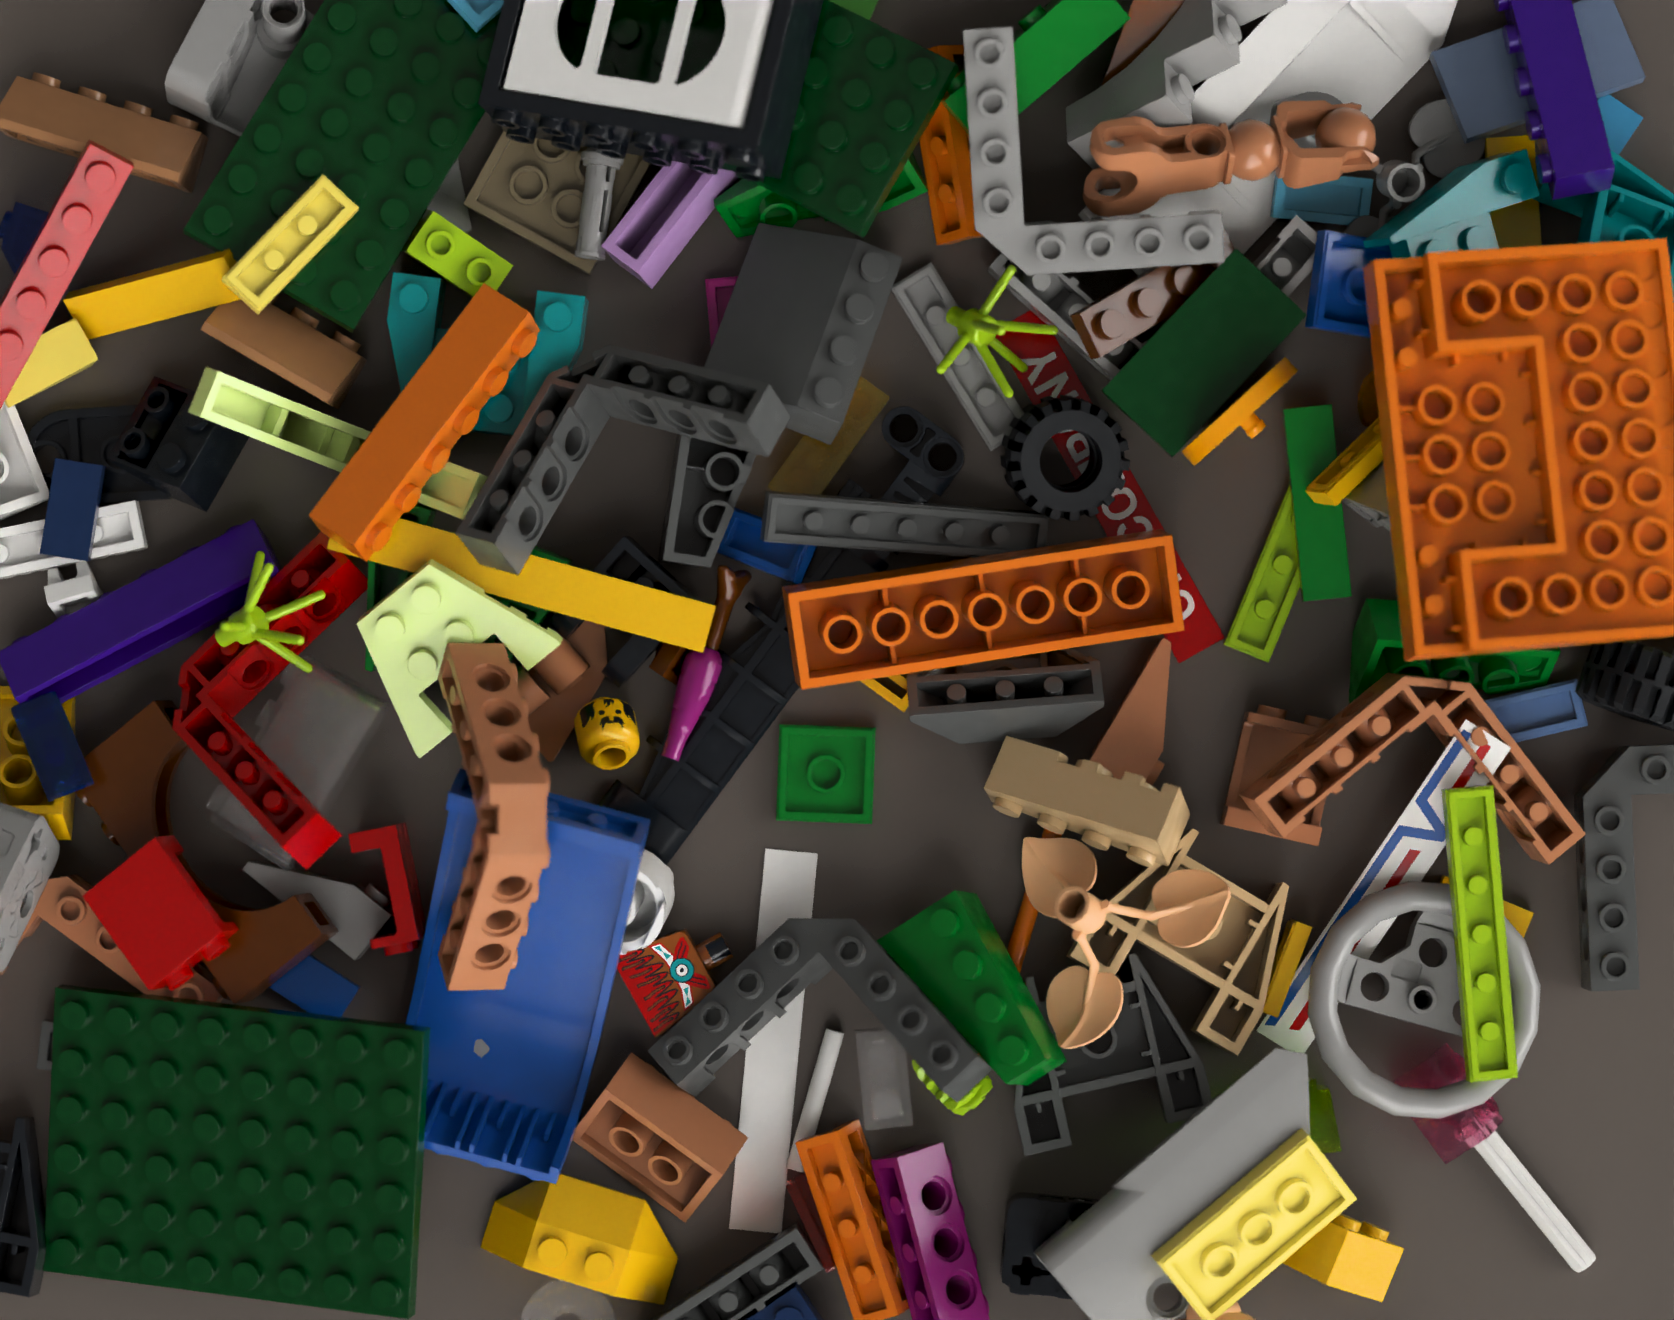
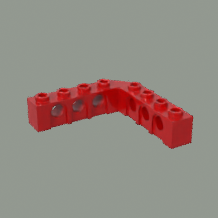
(225, 679)

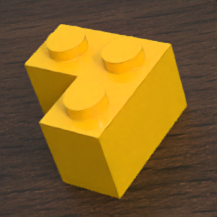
(1349, 1257)

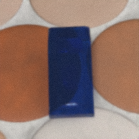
(51, 745)

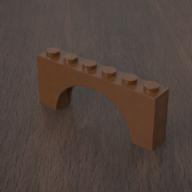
(132, 797)

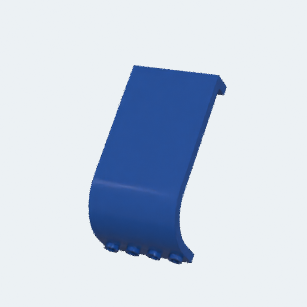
(546, 1025)

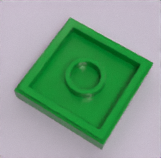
(825, 774)

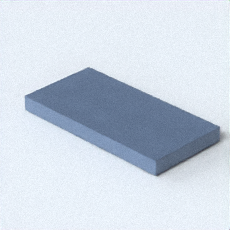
(1480, 72)

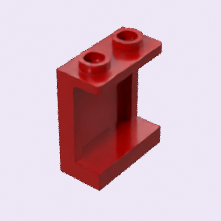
(401, 883)
(159, 915)

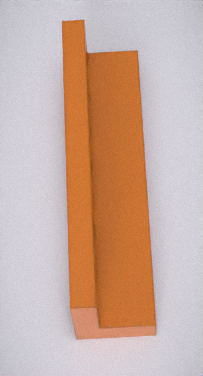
(948, 170)
(854, 1220)

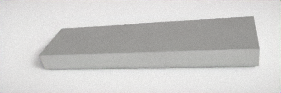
(926, 306)

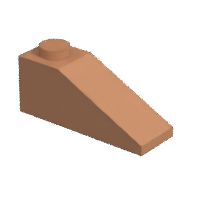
(1138, 726)

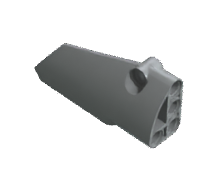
(234, 60)
(1108, 1250)

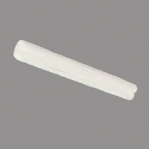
(1536, 1202)

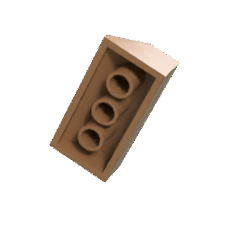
(65, 121)

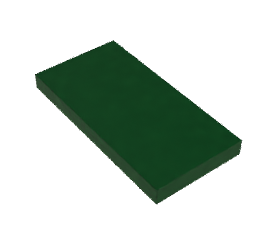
(1203, 353)

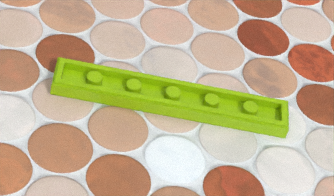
(1479, 933)

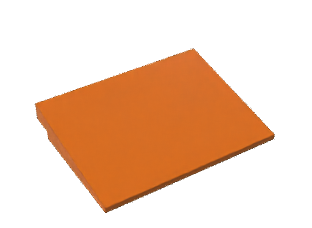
(1527, 443)

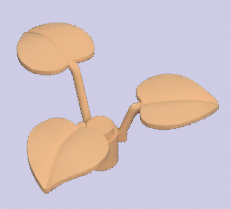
(1057, 882)

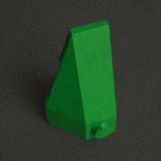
(1379, 650)

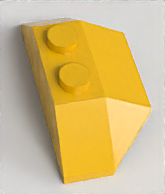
(584, 1238)

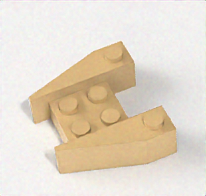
(1232, 960)

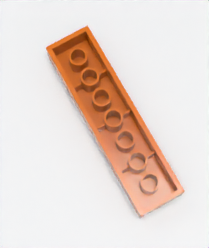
(983, 608)

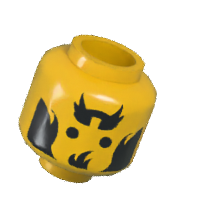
(607, 733)

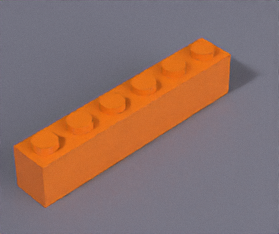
(425, 423)

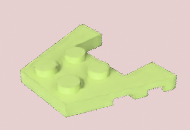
(410, 636)

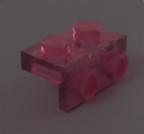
(1459, 1131)

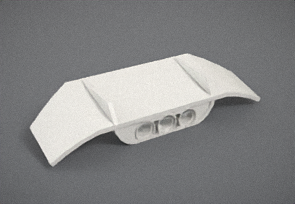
(1326, 46)

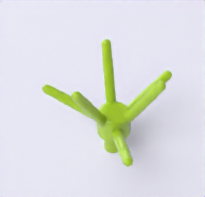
(981, 330)
(253, 624)

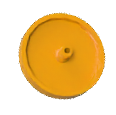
(1241, 412)

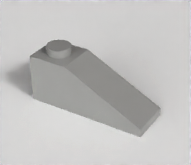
(352, 908)

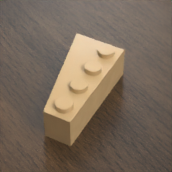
(1088, 801)

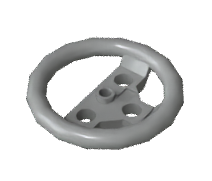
(1338, 978)

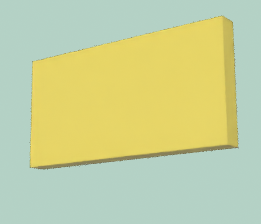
(1254, 1226)

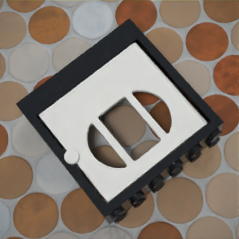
(699, 122)

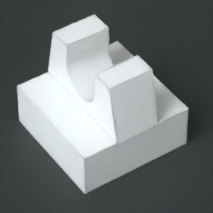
(71, 594)

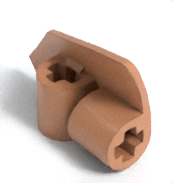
(563, 685)

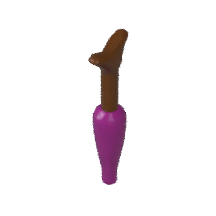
(702, 670)

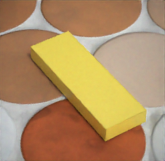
(290, 244)

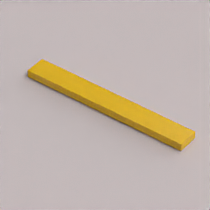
(555, 587)

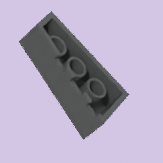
(701, 500)

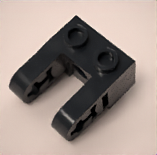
(633, 564)

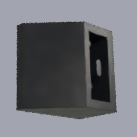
(176, 448)

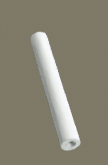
(816, 1093)

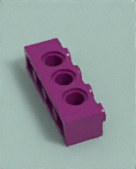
(913, 1228)

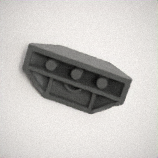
(1007, 696)

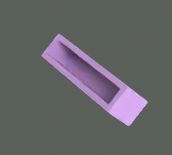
(665, 219)

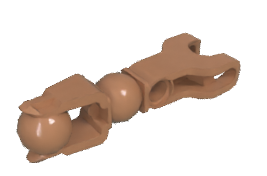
(1202, 155)

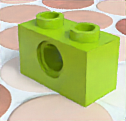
(455, 255)

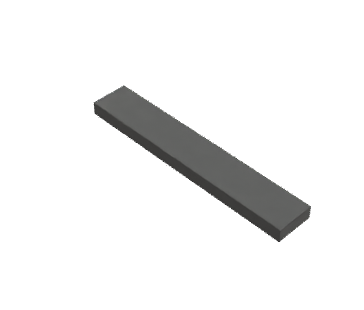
(899, 525)

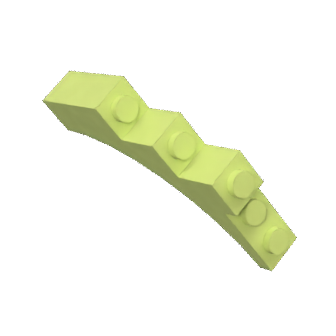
(315, 436)

